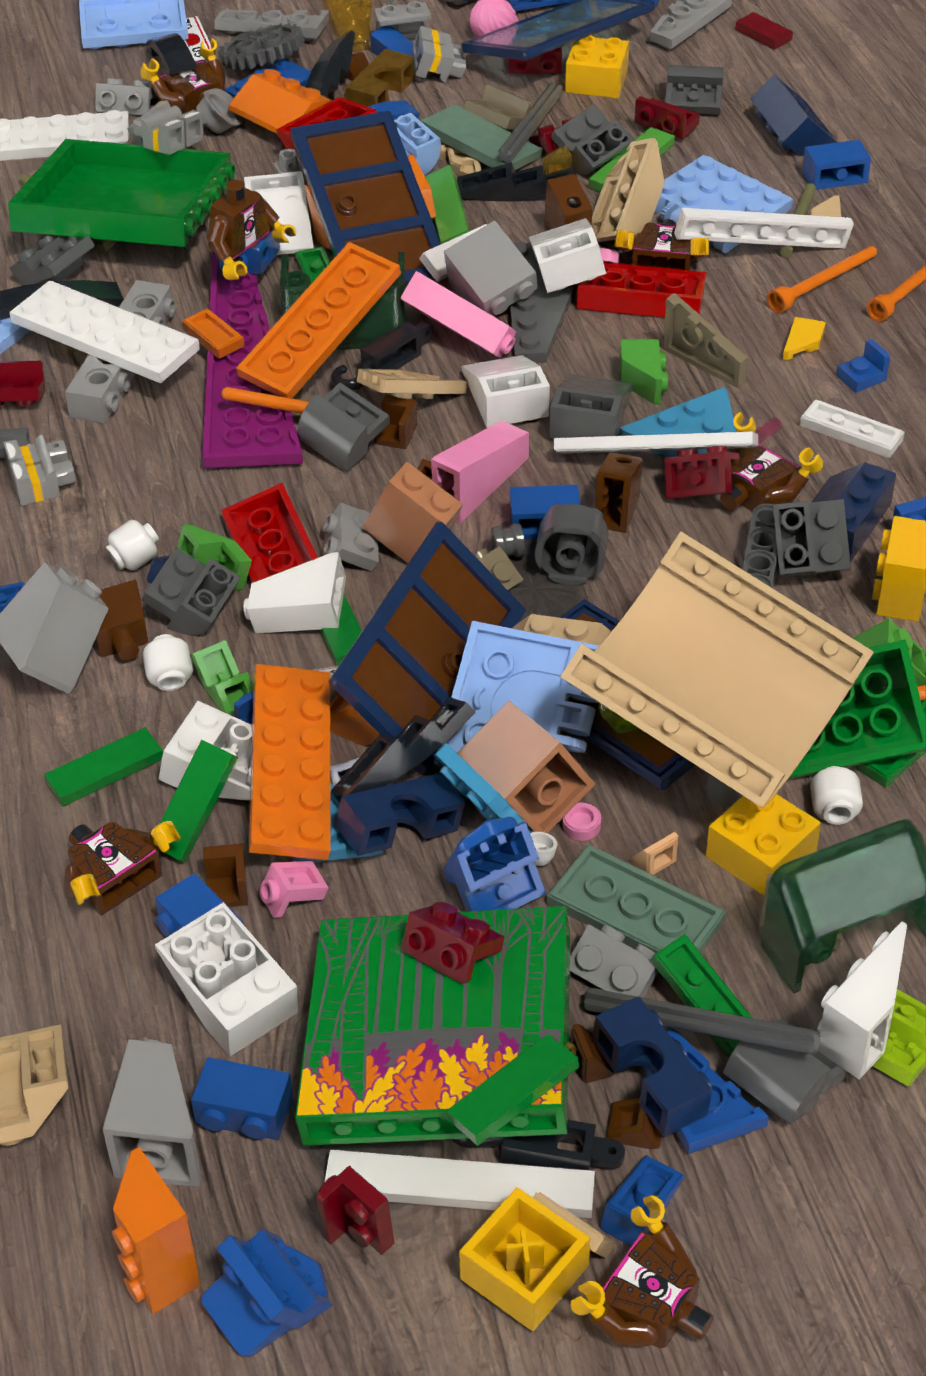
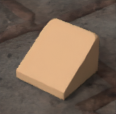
(657, 855)

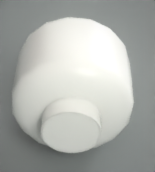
(132, 545)
(167, 662)
(836, 795)

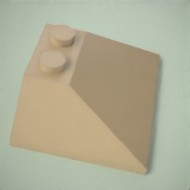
(30, 1081)

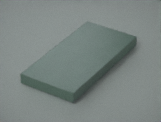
(477, 137)
(633, 902)

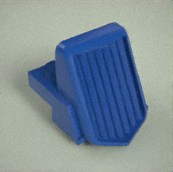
(495, 866)
(264, 1291)

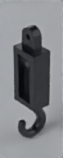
(389, 351)
(544, 1152)

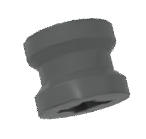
(509, 539)

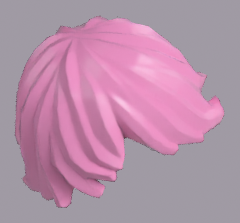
(491, 15)

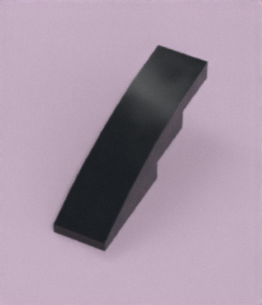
(332, 65)
(505, 184)
(101, 290)
(393, 757)

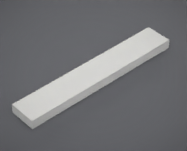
(763, 228)
(655, 442)
(465, 1182)

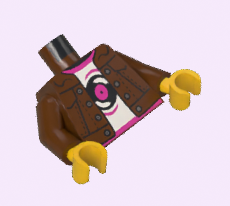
(187, 87)
(238, 223)
(659, 247)
(764, 475)
(114, 862)
(649, 1289)

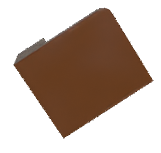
(402, 422)
(227, 873)

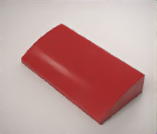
(640, 289)
(269, 532)

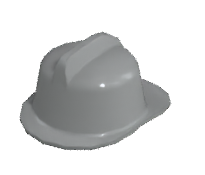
(216, 113)

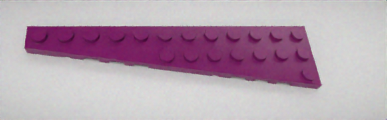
(235, 430)

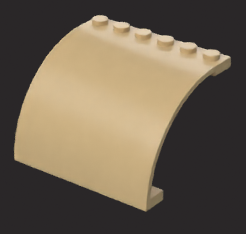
(722, 670)

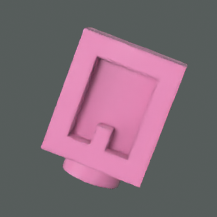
(290, 883)

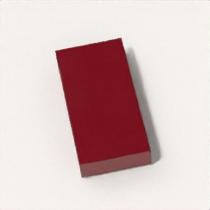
(763, 30)

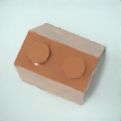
(409, 511)
(527, 767)

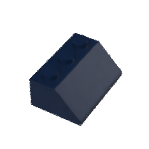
(790, 117)
(866, 498)

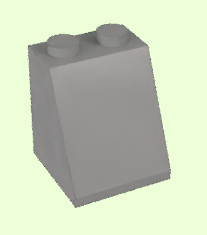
(489, 270)
(52, 626)
(151, 1114)

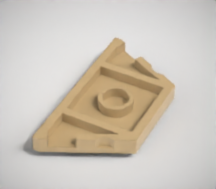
(405, 383)

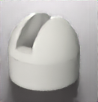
(545, 847)

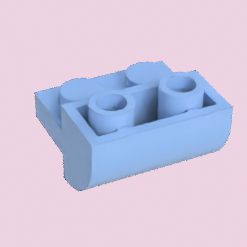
(419, 141)

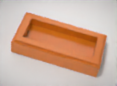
(213, 333)

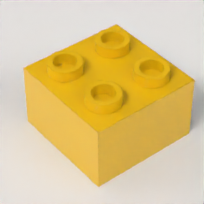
(597, 66)
(902, 570)
(759, 840)
(524, 1258)

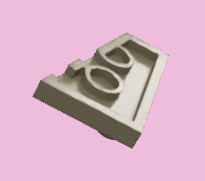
(700, 344)

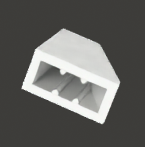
(298, 597)

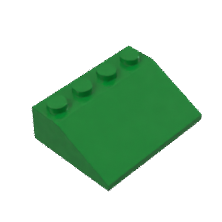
(875, 719)

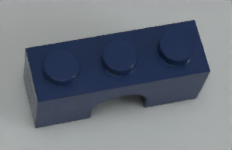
(372, 816)
(636, 1037)

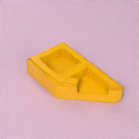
(804, 336)

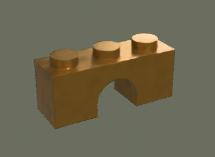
(385, 73)

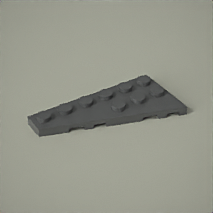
(539, 315)

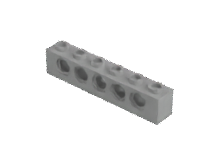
(101, 384)

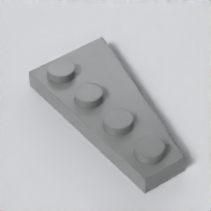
(685, 19)
(244, 20)

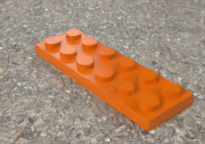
(318, 321)
(290, 763)

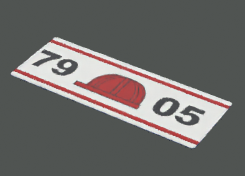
(196, 35)

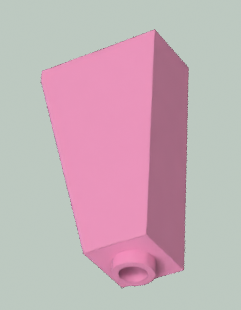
(459, 315)
(480, 464)

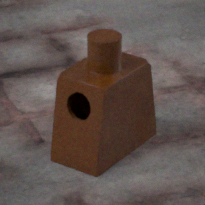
(565, 202)
(618, 480)
(124, 622)

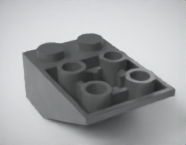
(588, 407)

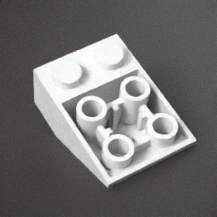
(288, 199)
(568, 255)
(508, 390)
(219, 730)
(229, 979)
(861, 1009)

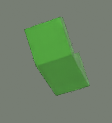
(206, 545)
(221, 676)

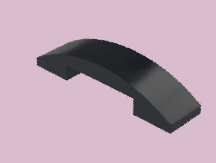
(173, 52)

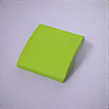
(906, 1041)

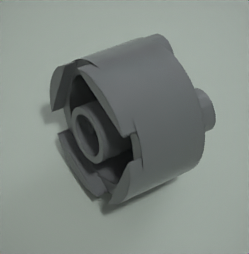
(572, 543)

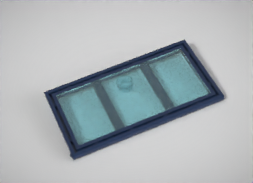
(555, 28)

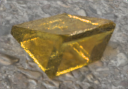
(557, 160)

